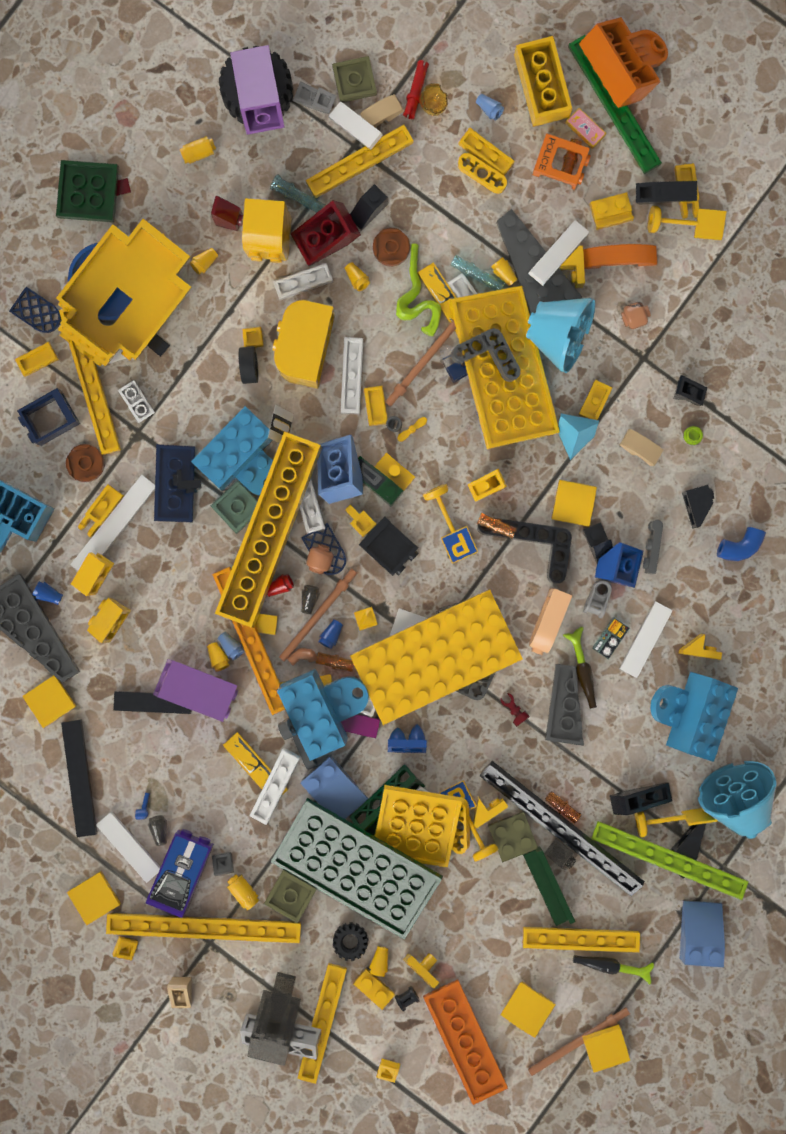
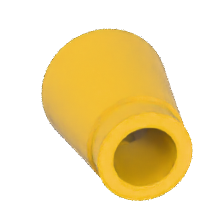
(203, 261)
(504, 271)
(357, 277)
(218, 658)
(379, 963)

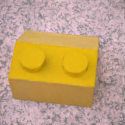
(108, 620)

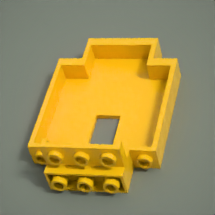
(142, 268)

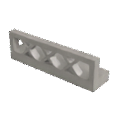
(302, 1038)

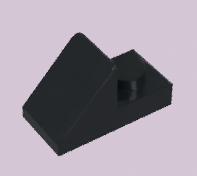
(690, 391)
(597, 541)

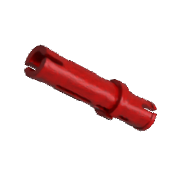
(414, 96)

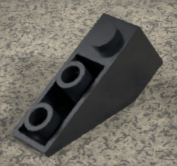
(666, 192)

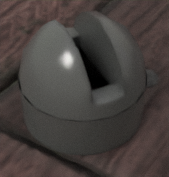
(391, 423)

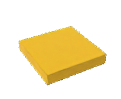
(49, 701)
(93, 898)
(606, 1048)

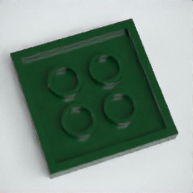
(87, 191)

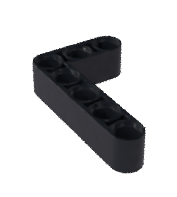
(533, 537)

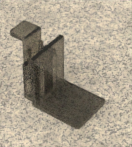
(275, 1022)

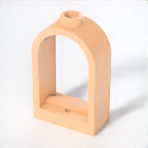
(549, 621)

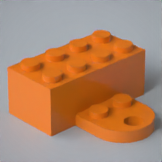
(624, 59)

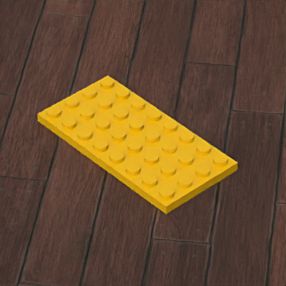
(505, 409)
(436, 657)

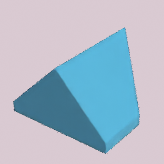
(576, 432)

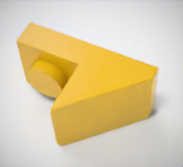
(576, 263)
(487, 485)
(695, 648)
(484, 814)

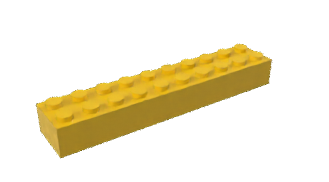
(268, 530)

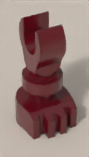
(515, 710)

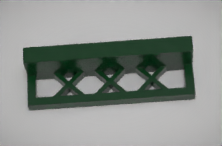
(371, 820)
(548, 887)

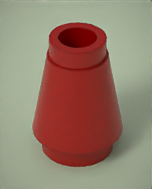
(280, 585)

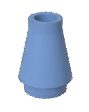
(491, 107)
(231, 647)

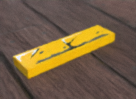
(438, 289)
(248, 759)

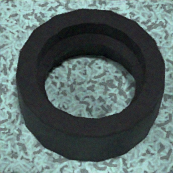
(248, 365)

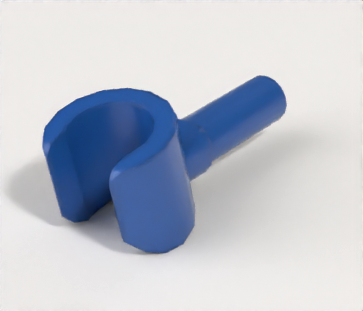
(142, 813)

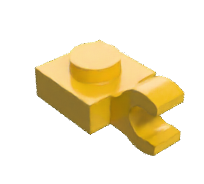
(362, 522)

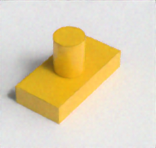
(395, 471)
(423, 967)

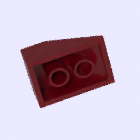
(325, 232)

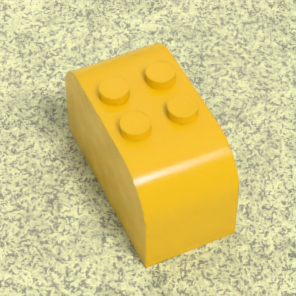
(266, 230)
(303, 342)

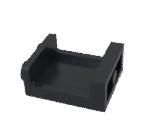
(389, 547)

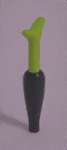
(612, 966)

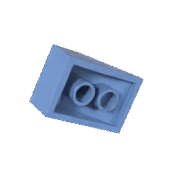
(339, 470)
(334, 788)
(702, 934)

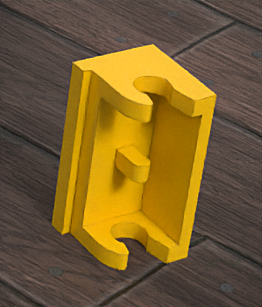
(92, 574)

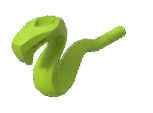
(405, 313)

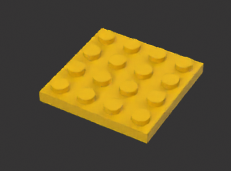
(419, 823)

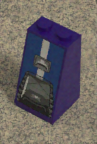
(180, 873)

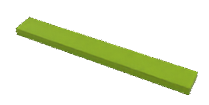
(670, 860)

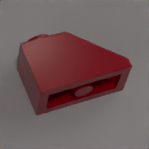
(226, 214)

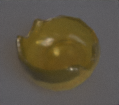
(433, 99)

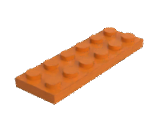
(465, 1042)

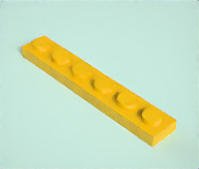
(359, 162)
(581, 939)
(323, 1019)

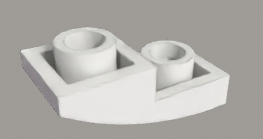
(136, 401)

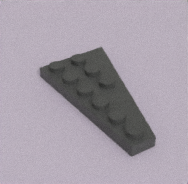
(524, 254)
(30, 628)

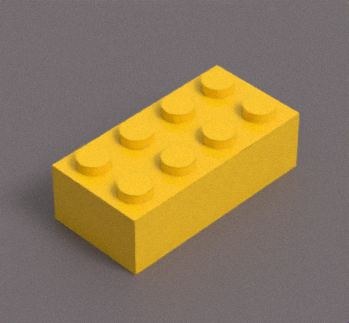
(543, 81)

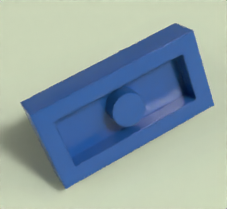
(415, 744)

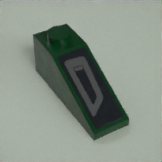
(379, 483)

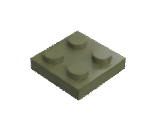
(354, 79)
(513, 836)
(290, 896)

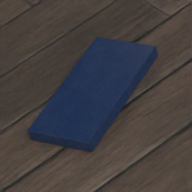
(168, 502)

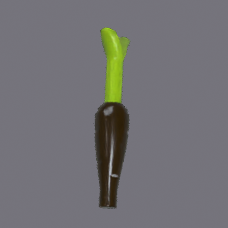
(583, 668)

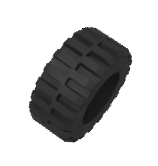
(229, 91)

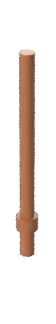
(400, 389)
(342, 585)
(610, 1021)

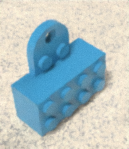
(237, 454)
(21, 514)
(319, 709)
(695, 714)

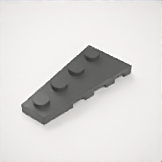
(564, 717)

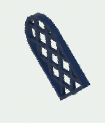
(26, 290)
(329, 545)

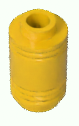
(197, 150)
(242, 891)

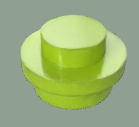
(693, 435)

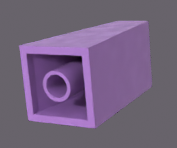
(257, 89)
(195, 690)

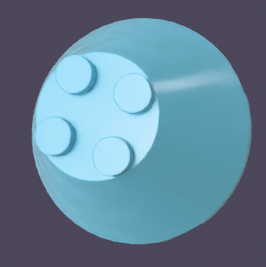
(559, 329)
(740, 797)

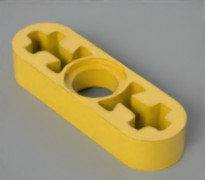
(481, 165)
(465, 839)

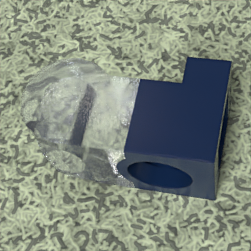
(453, 369)

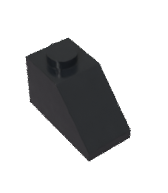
(368, 207)
(698, 503)

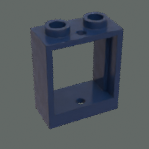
(25, 420)

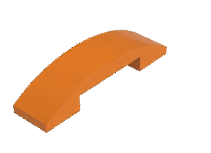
(620, 255)

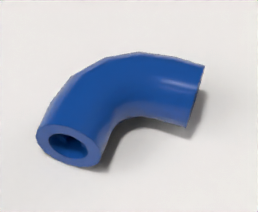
(744, 549)

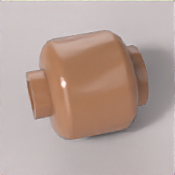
(635, 315)
(319, 559)

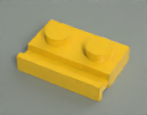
(611, 211)

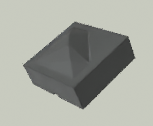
(223, 864)

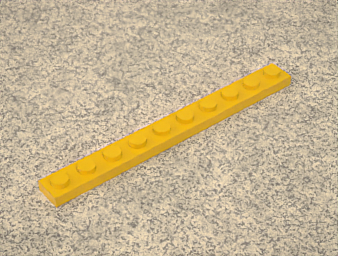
(203, 928)

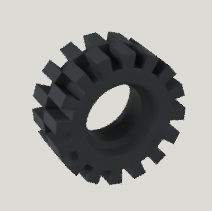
(345, 952)

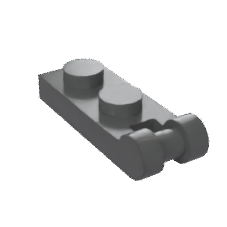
(653, 547)

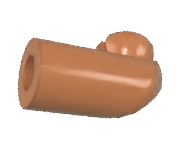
(302, 653)

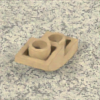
(382, 110)
(641, 446)

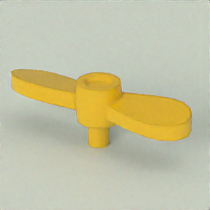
(412, 429)

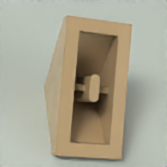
(180, 992)

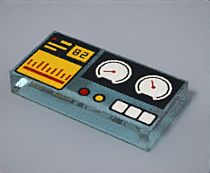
(610, 638)

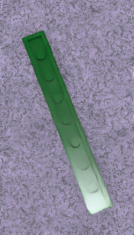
(621, 117)

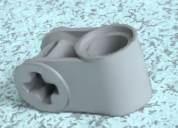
(597, 600)

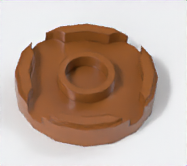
(391, 247)
(85, 463)

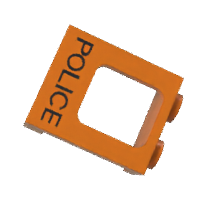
(546, 156)

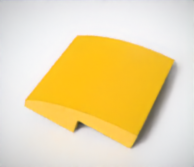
(574, 503)
(528, 1009)

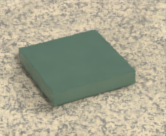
(235, 506)

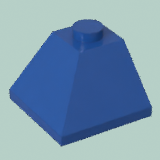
(620, 565)

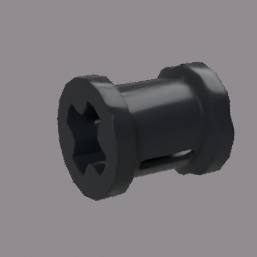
(407, 998)

